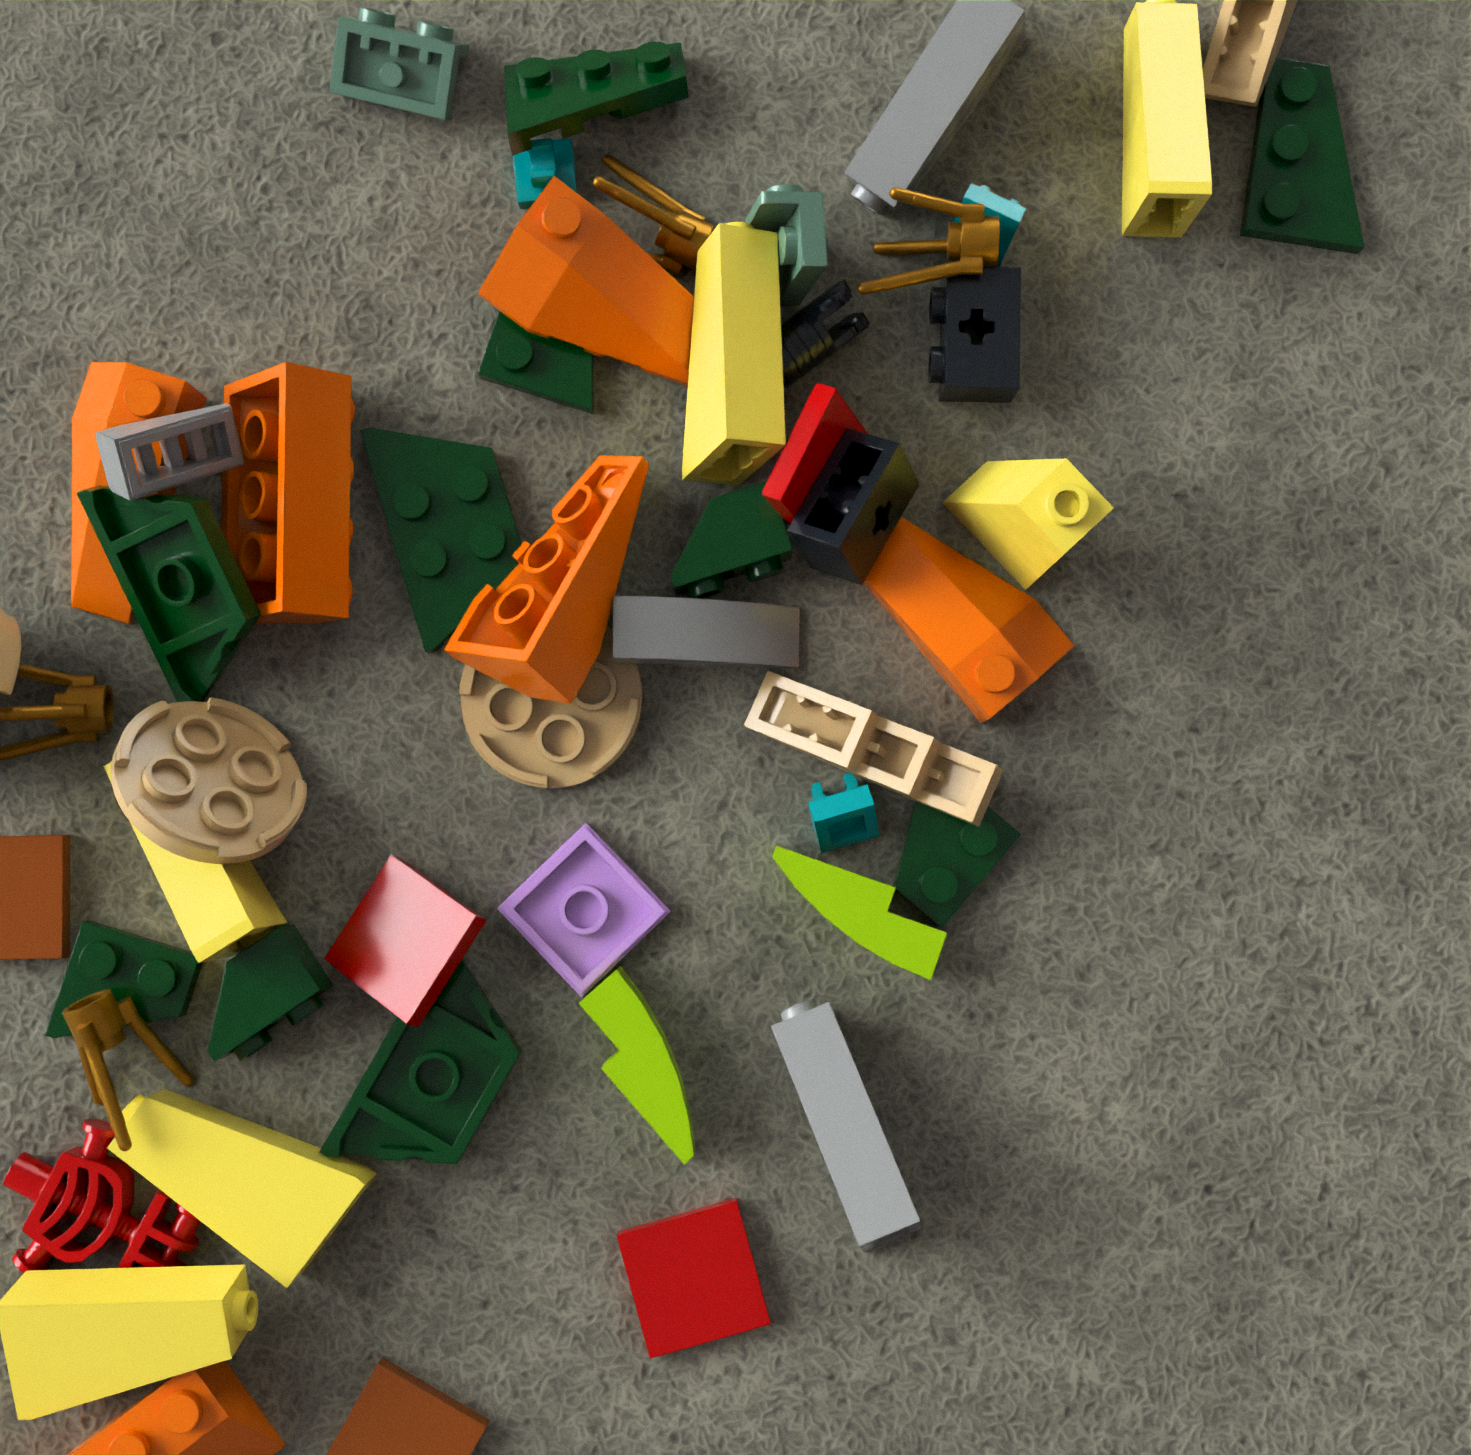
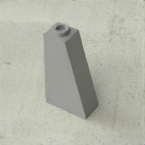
(936, 99)
(845, 1125)

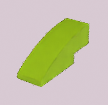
(861, 912)
(644, 1060)

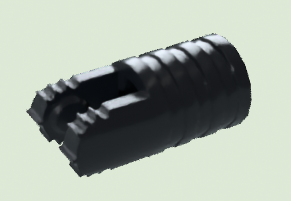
(807, 340)

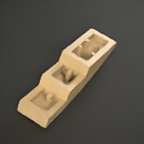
(1245, 49)
(874, 748)

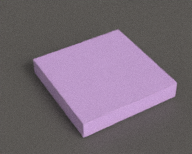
(584, 909)

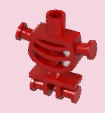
(65, 1188)

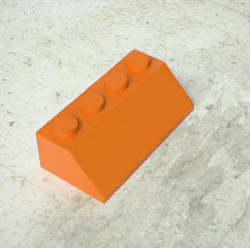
(292, 497)
(189, 1415)

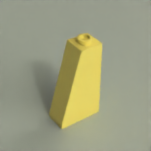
(1163, 121)
(734, 358)
(1028, 512)
(215, 904)
(243, 1180)
(117, 1329)

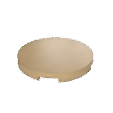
(552, 740)
(208, 780)

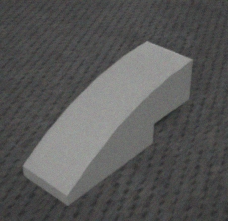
(704, 632)

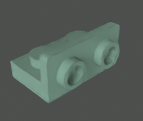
(396, 64)
(801, 236)

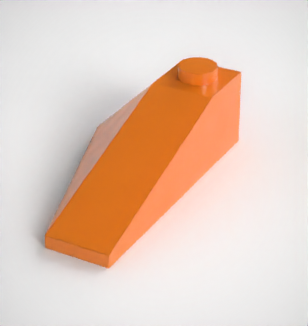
(592, 286)
(109, 398)
(555, 605)
(965, 619)

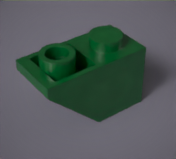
(733, 538)
(261, 988)

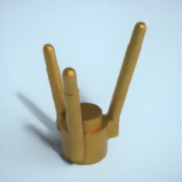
(681, 229)
(970, 241)
(81, 709)
(98, 1027)

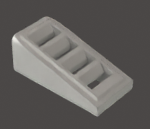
(118, 461)

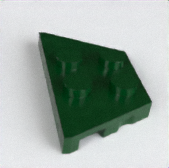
(445, 523)
(177, 582)
(430, 1081)

